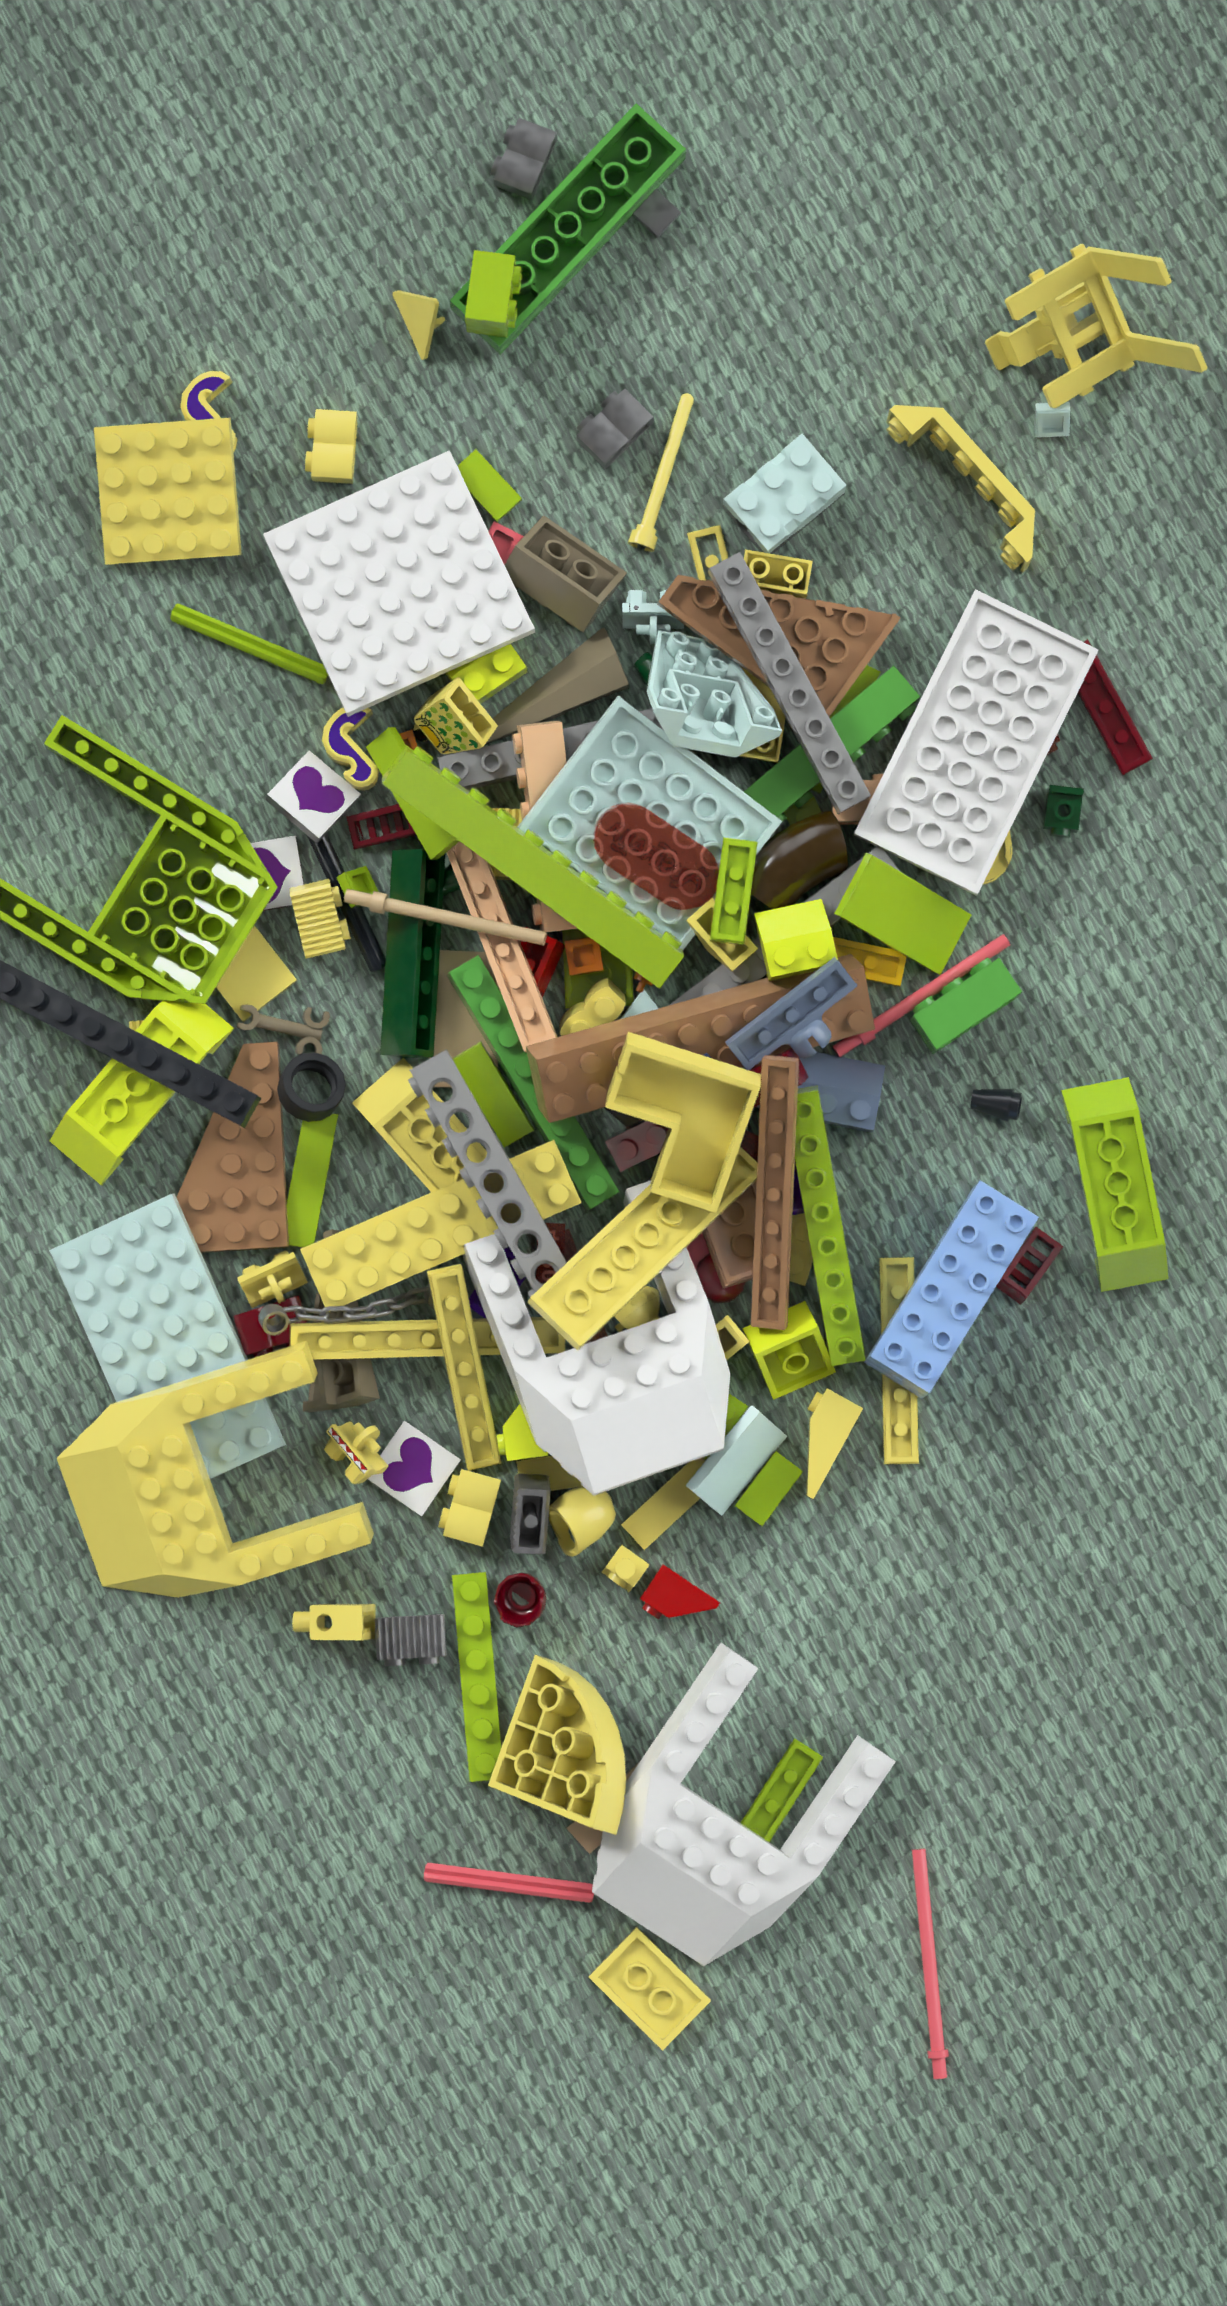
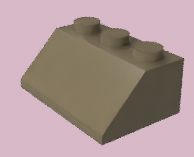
(563, 573)

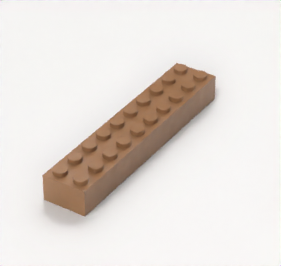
(576, 1069)

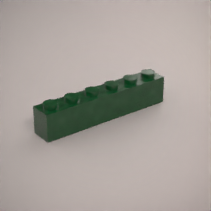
(412, 958)

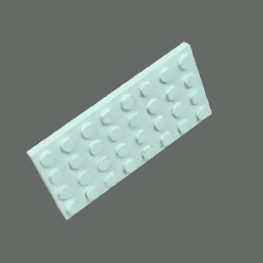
(162, 1322)

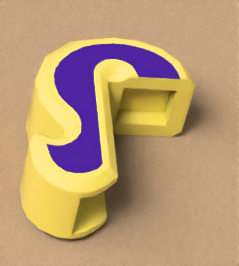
(200, 393)
(344, 751)

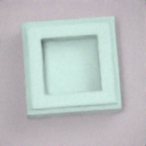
(1052, 421)

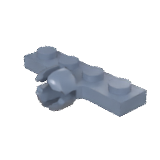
(794, 1017)

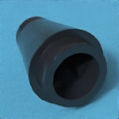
(999, 1103)

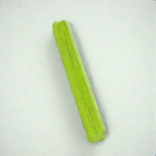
(249, 643)

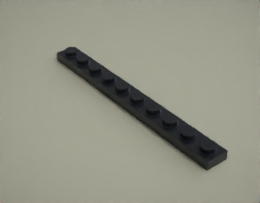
(127, 1046)

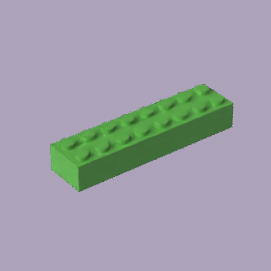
(584, 214)

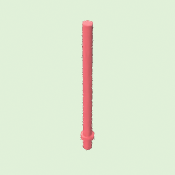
(937, 2051)

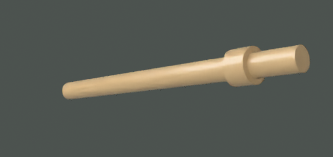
(381, 903)

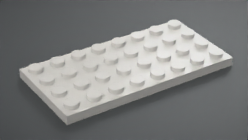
(976, 742)

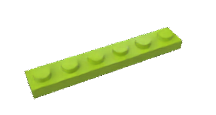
(477, 1674)

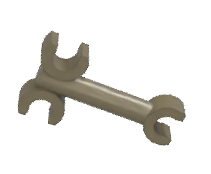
(309, 1032)

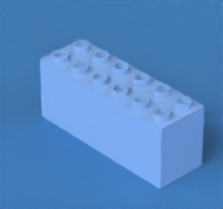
(951, 1289)

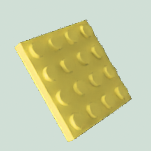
(167, 491)

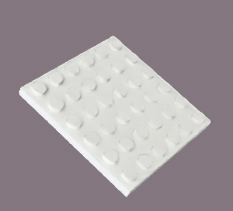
(399, 583)

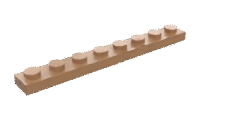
(774, 1192)

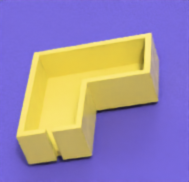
(699, 1102)

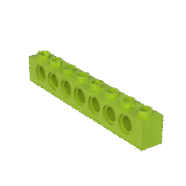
(826, 1231)

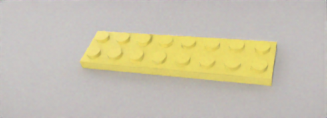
(430, 1229)
(628, 1256)

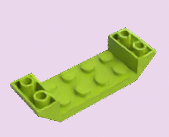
(1117, 1184)

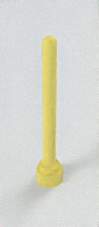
(645, 532)

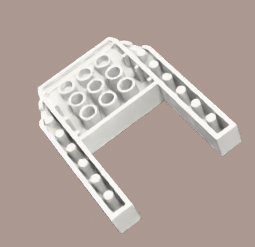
(622, 1400)
(695, 1868)

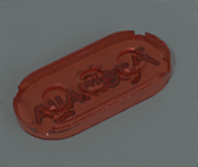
(656, 856)

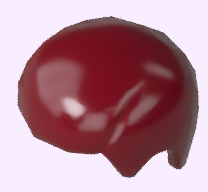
(712, 1285)
(526, 1587)

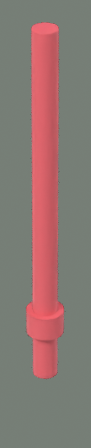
(920, 995)

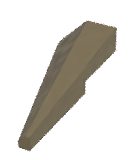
(579, 679)
(340, 1381)

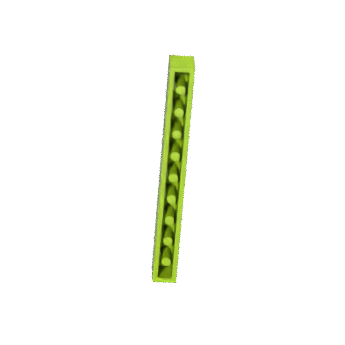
(533, 866)

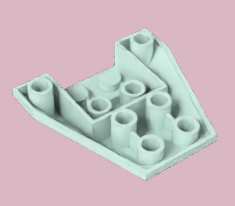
(707, 698)

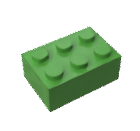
(964, 1004)

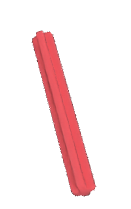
(508, 1882)

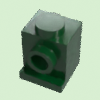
(1065, 796)

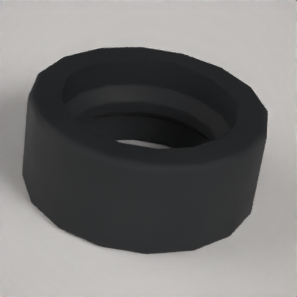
(305, 1110)

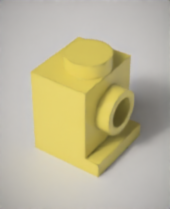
(625, 1568)

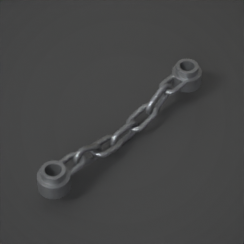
(280, 1321)

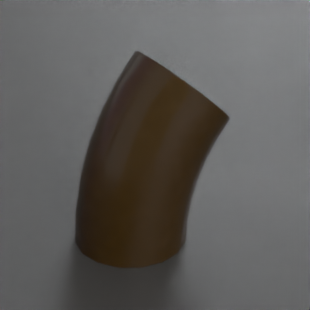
(799, 860)

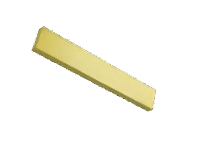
(464, 1367)
(899, 1404)

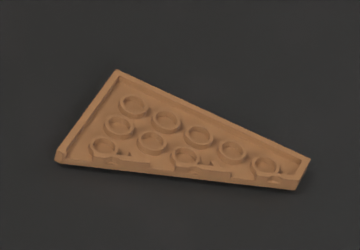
(826, 636)
(238, 1175)

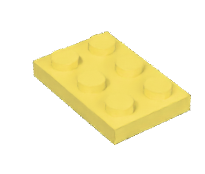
(649, 1988)

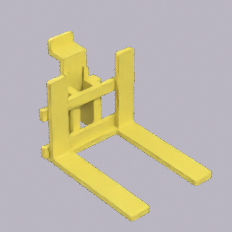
(1056, 328)

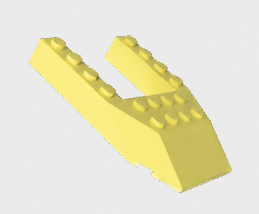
(151, 1500)

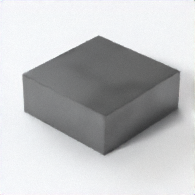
(656, 213)

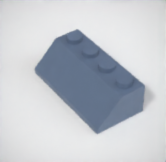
(846, 1088)

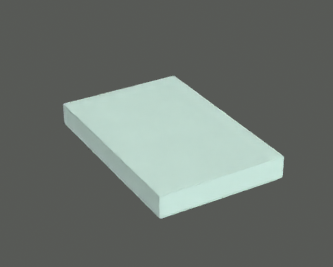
(744, 1454)

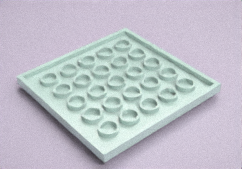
(634, 762)

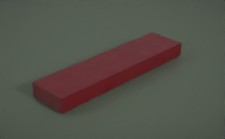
(1112, 719)

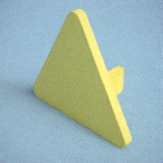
(420, 318)

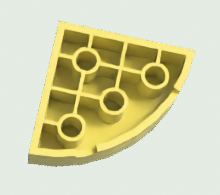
(564, 1749)

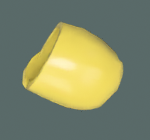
(584, 1515)

